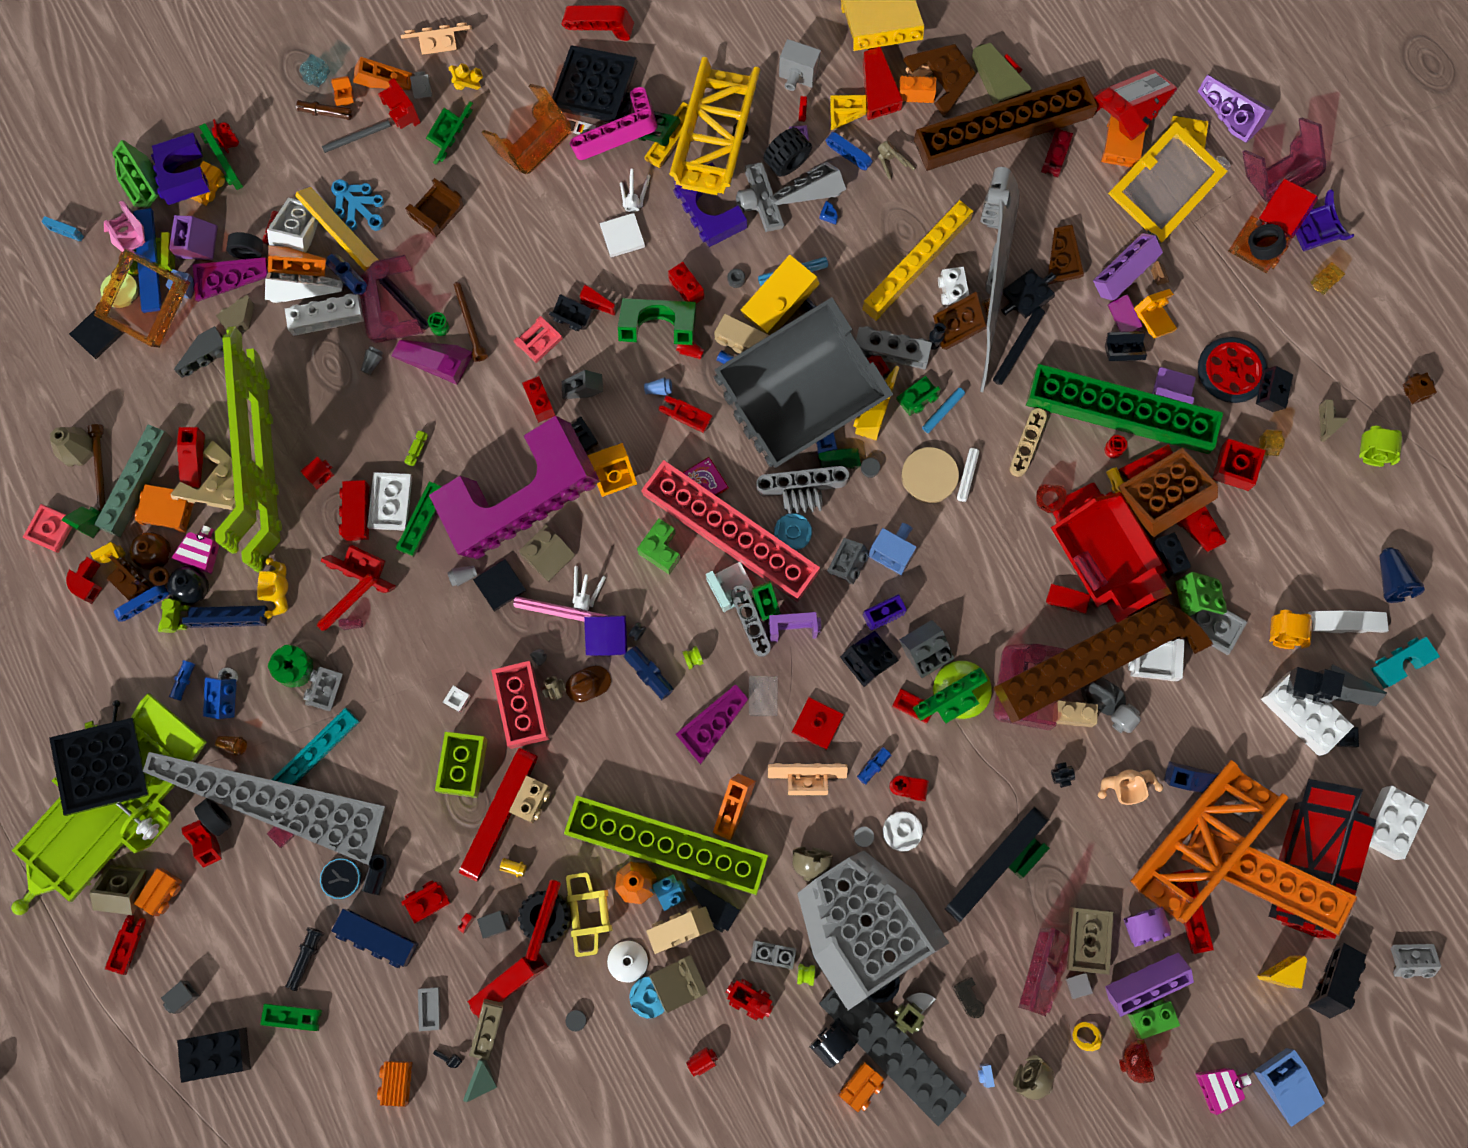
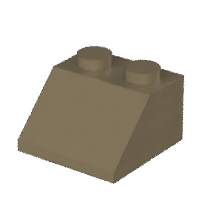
(546, 553)
(118, 889)

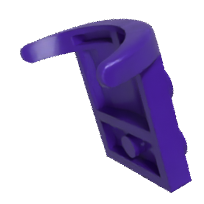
(1322, 226)

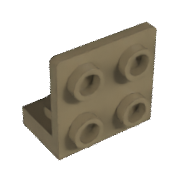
(678, 984)

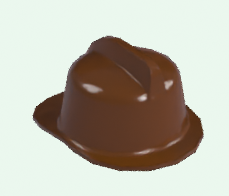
(588, 683)

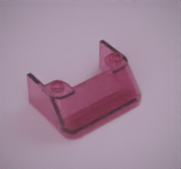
(1301, 167)
(380, 324)
(1013, 662)

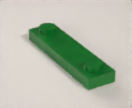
(208, 137)
(418, 522)

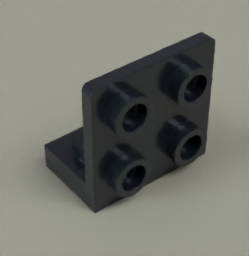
(868, 658)

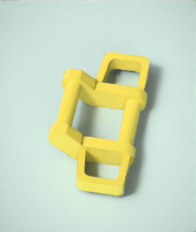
(577, 931)

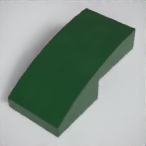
(844, 457)

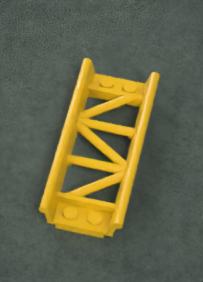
(694, 174)

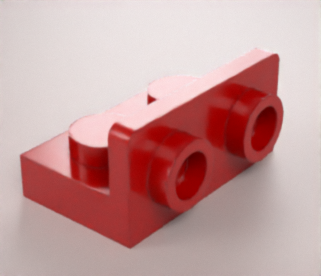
(426, 901)

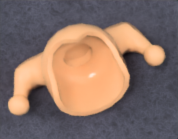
(1130, 786)

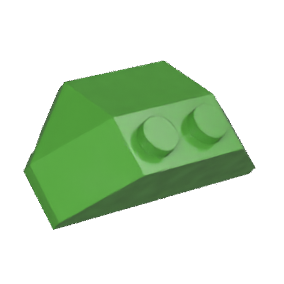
(135, 174)

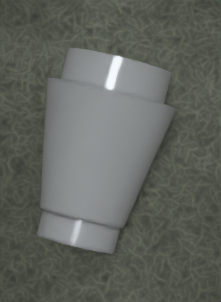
(461, 575)

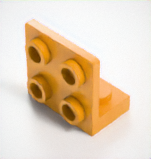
(1153, 314)

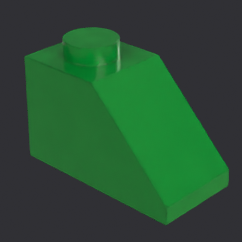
(83, 520)
(765, 600)

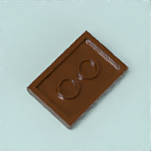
(962, 320)

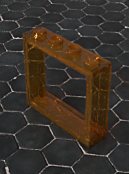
(167, 310)

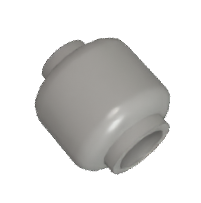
(1125, 718)

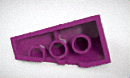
(437, 359)

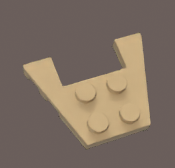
(219, 486)

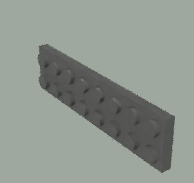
(898, 1056)

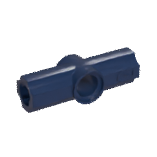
(346, 274)
(648, 673)

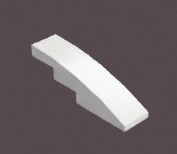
(1349, 621)

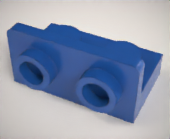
(219, 698)

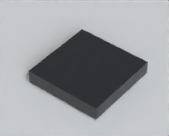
(95, 335)
(499, 585)

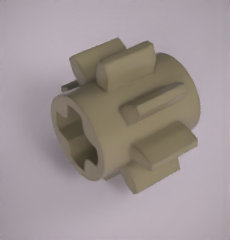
(553, 688)

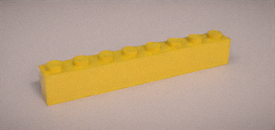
(917, 260)

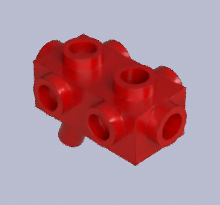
(754, 1002)

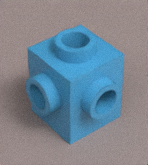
(669, 891)

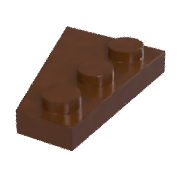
(1065, 256)

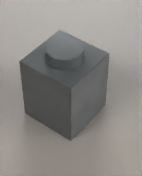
(494, 924)
(179, 997)

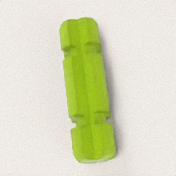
(416, 448)

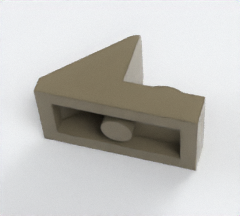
(1328, 423)

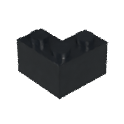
(1317, 686)

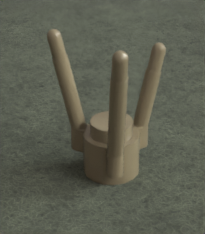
(888, 151)

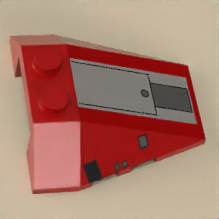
(1135, 101)

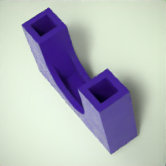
(170, 155)
(711, 227)

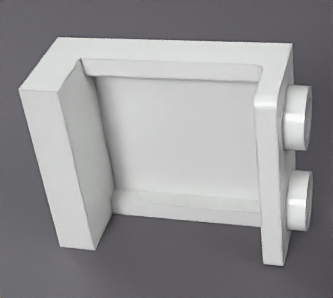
(1160, 663)

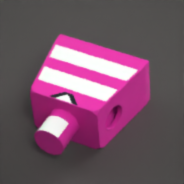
(198, 550)
(1222, 1088)

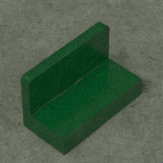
(1028, 858)

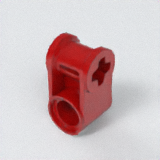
(913, 787)

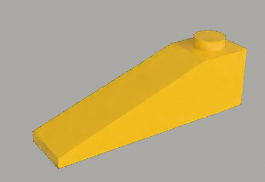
(870, 422)

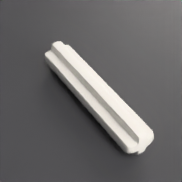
(968, 474)

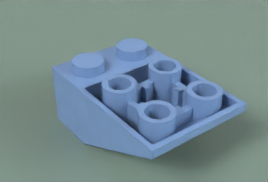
(1290, 1086)

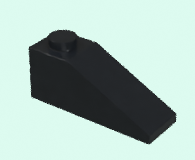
(720, 911)

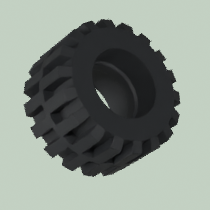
(787, 152)
(527, 916)

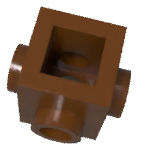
(1419, 388)

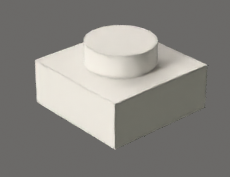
(456, 699)

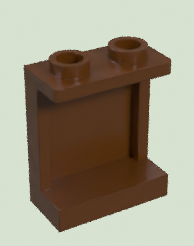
(436, 208)

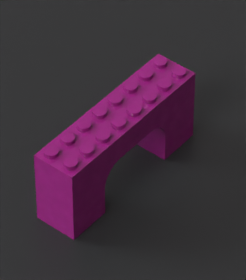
(560, 477)

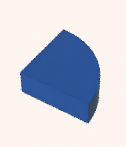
(829, 213)

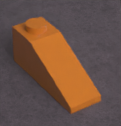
(377, 75)
(293, 261)
(733, 805)

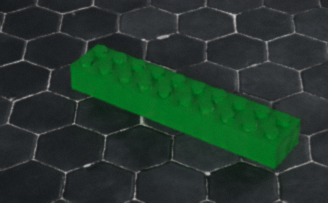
(1124, 409)

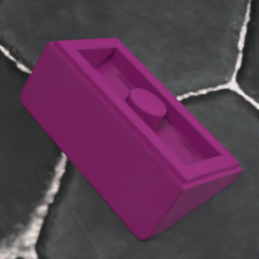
(1125, 315)

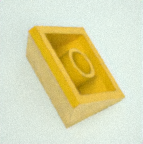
(1286, 973)

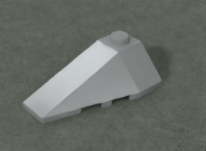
(821, 183)

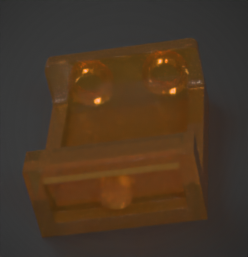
(1242, 250)

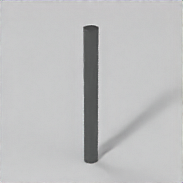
(355, 136)

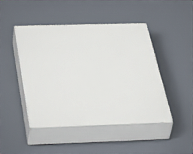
(622, 235)

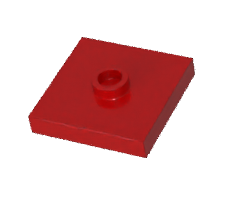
(817, 723)

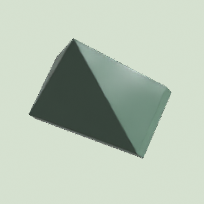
(481, 1081)

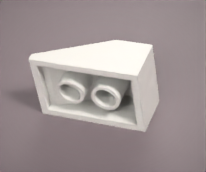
(292, 226)

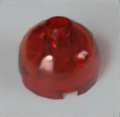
(1137, 1062)

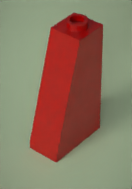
(879, 85)
(508, 982)

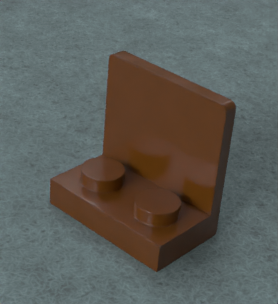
(127, 579)

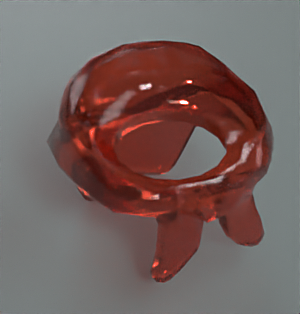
(1059, 490)

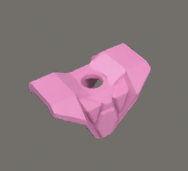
(132, 237)

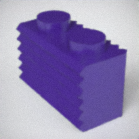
(884, 612)

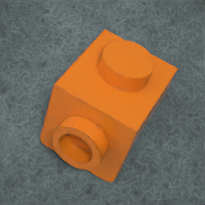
(342, 91)

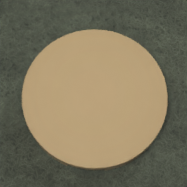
(930, 475)

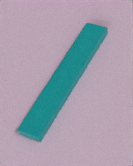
(317, 748)

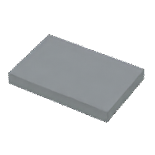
(1220, 628)

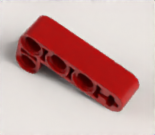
(599, 18)

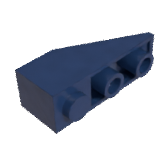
(1188, 777)

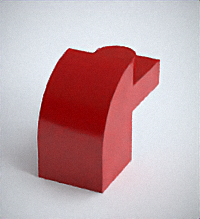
(80, 582)
(204, 843)

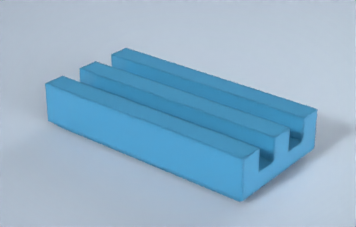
(63, 229)

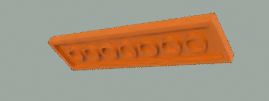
(1279, 883)

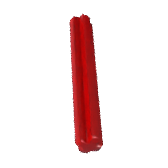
(346, 602)
(543, 920)

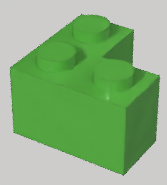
(656, 549)

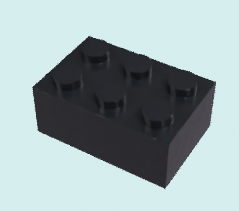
(213, 1054)

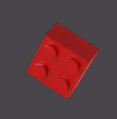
(1238, 464)

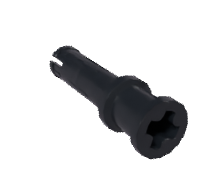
(307, 948)

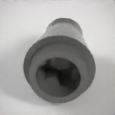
(371, 360)

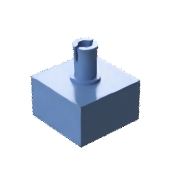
(893, 549)

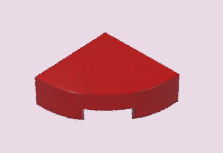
(802, 109)
(467, 920)

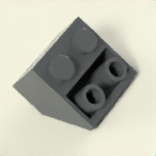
(927, 648)

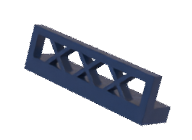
(225, 616)

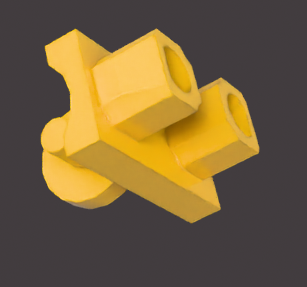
(463, 77)

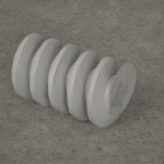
(802, 500)

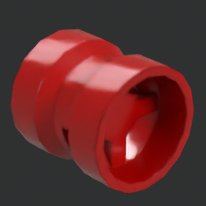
(1113, 450)

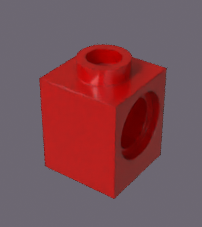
(317, 472)

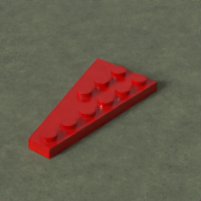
(1198, 524)

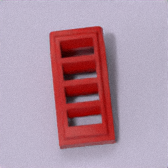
(595, 300)

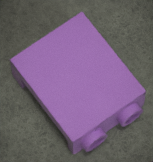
(793, 621)

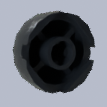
(188, 585)

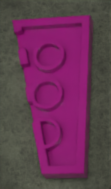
(223, 276)
(710, 725)

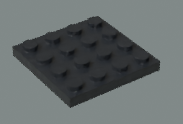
(594, 83)
(98, 766)

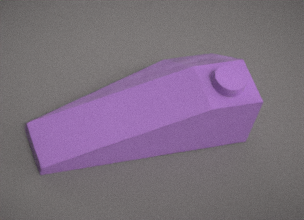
(1237, 110)

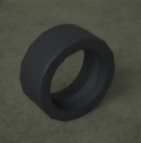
(244, 245)
(1271, 251)
(212, 817)

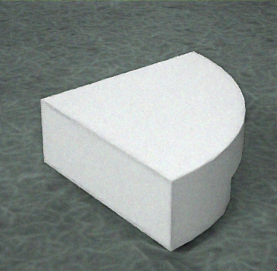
(922, 1000)

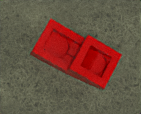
(1068, 598)

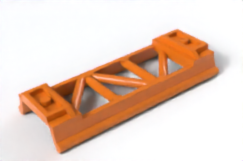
(1158, 886)

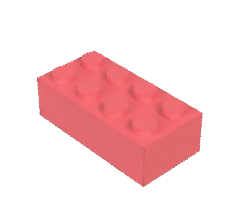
(520, 705)

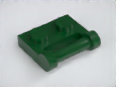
(665, 125)

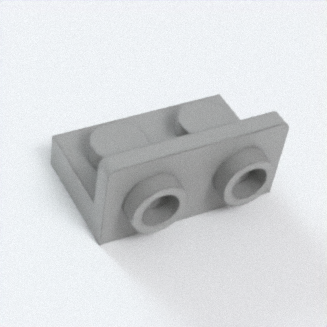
(323, 688)
(1415, 960)

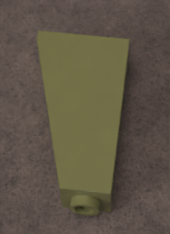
(998, 75)

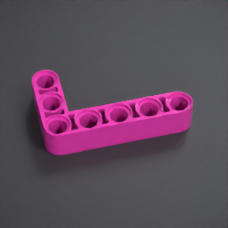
(617, 131)

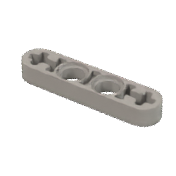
(753, 620)

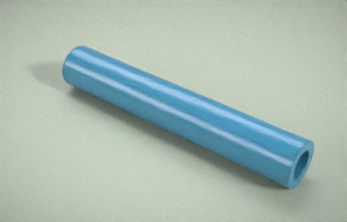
(943, 410)

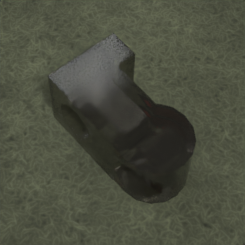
(967, 998)

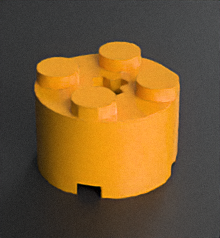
(1291, 630)

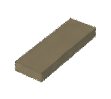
(486, 1029)

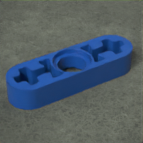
(848, 151)
(141, 603)

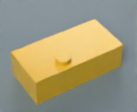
(780, 296)

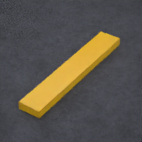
(336, 227)

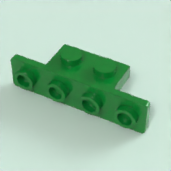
(445, 128)
(953, 699)

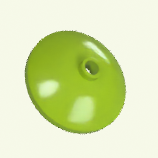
(957, 670)

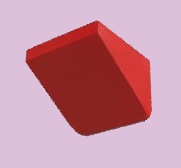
(1012, 62)

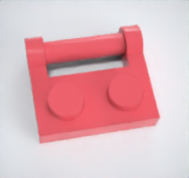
(542, 343)

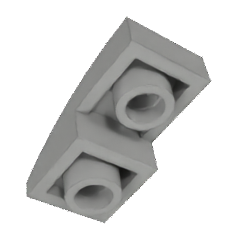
(773, 954)

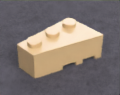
(679, 929)

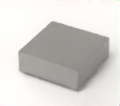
(1079, 985)

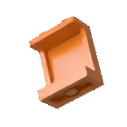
(1119, 148)
(160, 509)

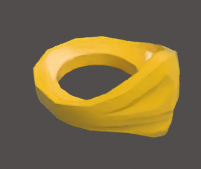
(1087, 1046)

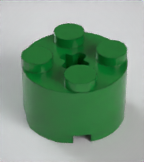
(280, 666)

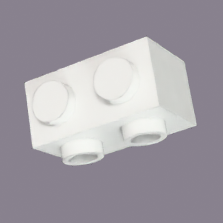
(953, 285)

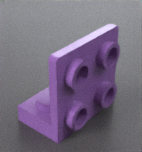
(1174, 385)

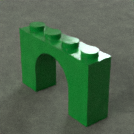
(638, 311)

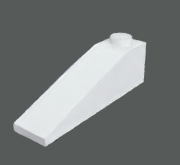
(288, 287)

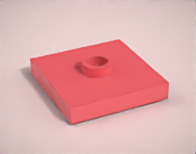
(48, 529)

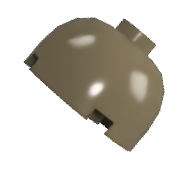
(811, 862)
(1034, 1079)

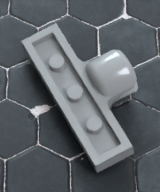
(758, 197)

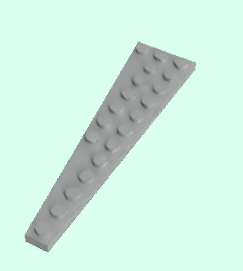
(318, 816)

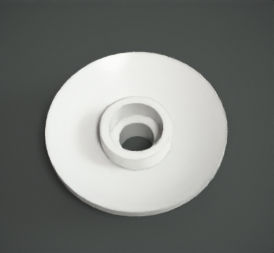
(638, 963)

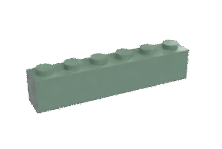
(132, 480)

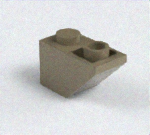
(237, 314)

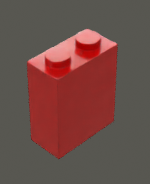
(1288, 207)

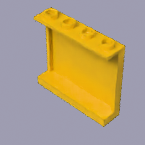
(882, 22)

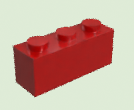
(354, 510)

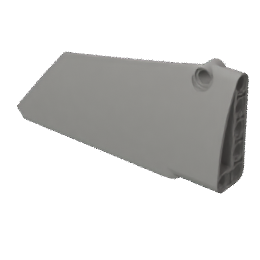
(999, 212)

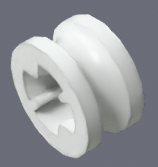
(222, 672)

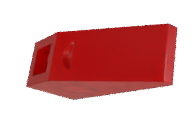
(190, 455)

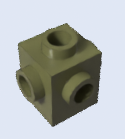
(915, 1023)

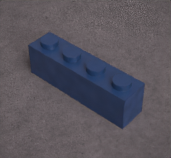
(374, 938)

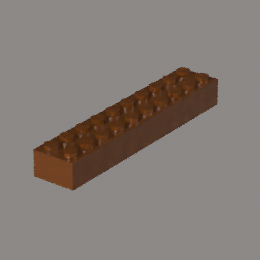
(1005, 123)
(1088, 660)

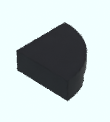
(1351, 739)

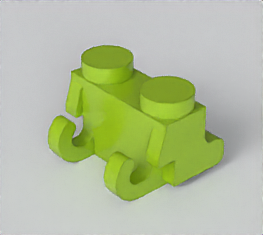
(170, 616)

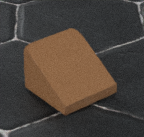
(1159, 273)

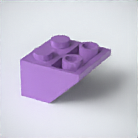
(192, 238)

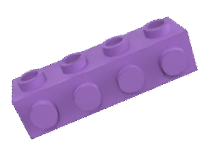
(1128, 266)
(1149, 984)

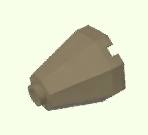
(71, 445)

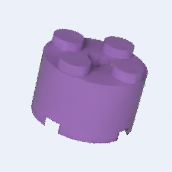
(1147, 926)

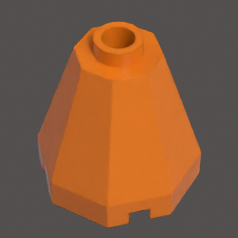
(642, 890)

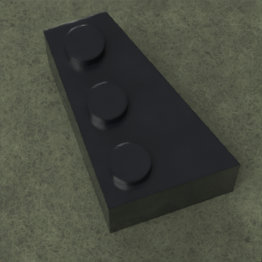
(1340, 982)

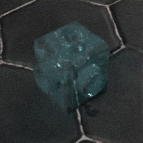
(314, 71)

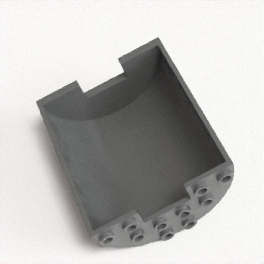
(801, 383)

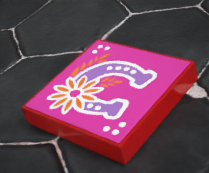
(707, 476)

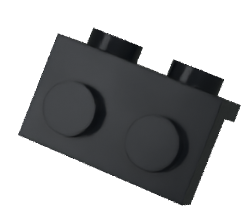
(572, 313)
(1125, 346)

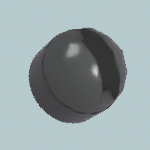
(538, 656)

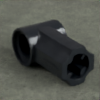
(376, 876)

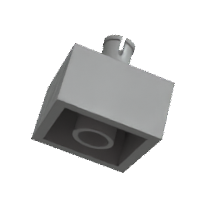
(799, 64)

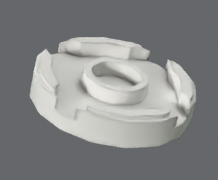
(902, 831)

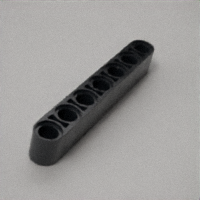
(996, 864)

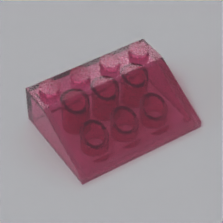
(1043, 971)

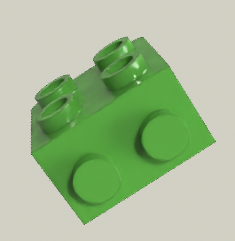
(1200, 593)

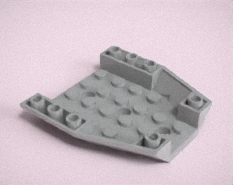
(855, 953)

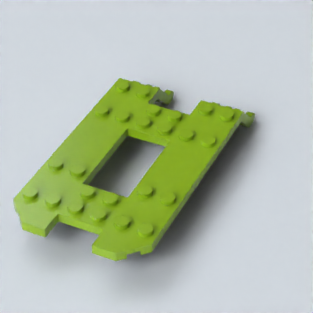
(253, 483)

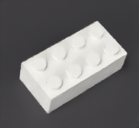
(1315, 724)

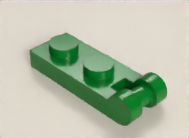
(290, 1017)

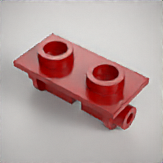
(225, 135)

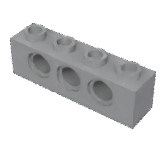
(899, 355)

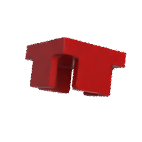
(396, 97)

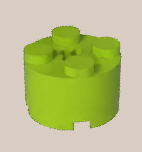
(1380, 446)

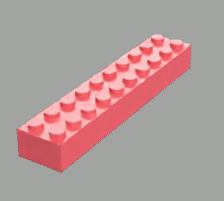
(730, 531)

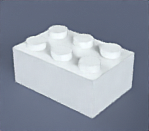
(1397, 822)

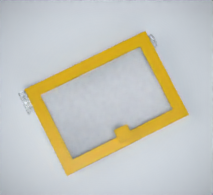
(1168, 182)

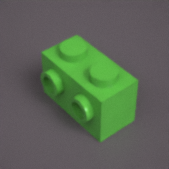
(1153, 1019)

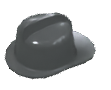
(1104, 694)

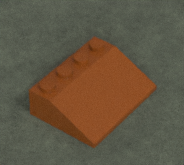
(1169, 491)

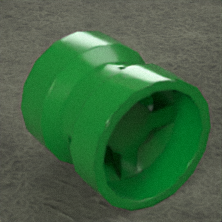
(440, 328)

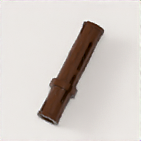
(321, 109)

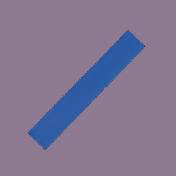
(148, 279)

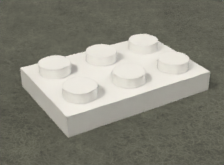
(389, 501)

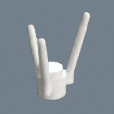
(632, 202)
(581, 600)

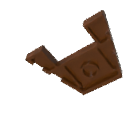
(949, 68)

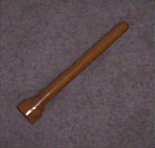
(478, 352)
(96, 432)

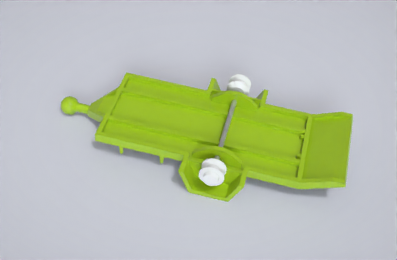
(71, 849)

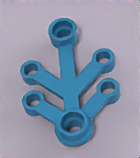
(356, 202)

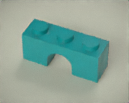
(1391, 670)

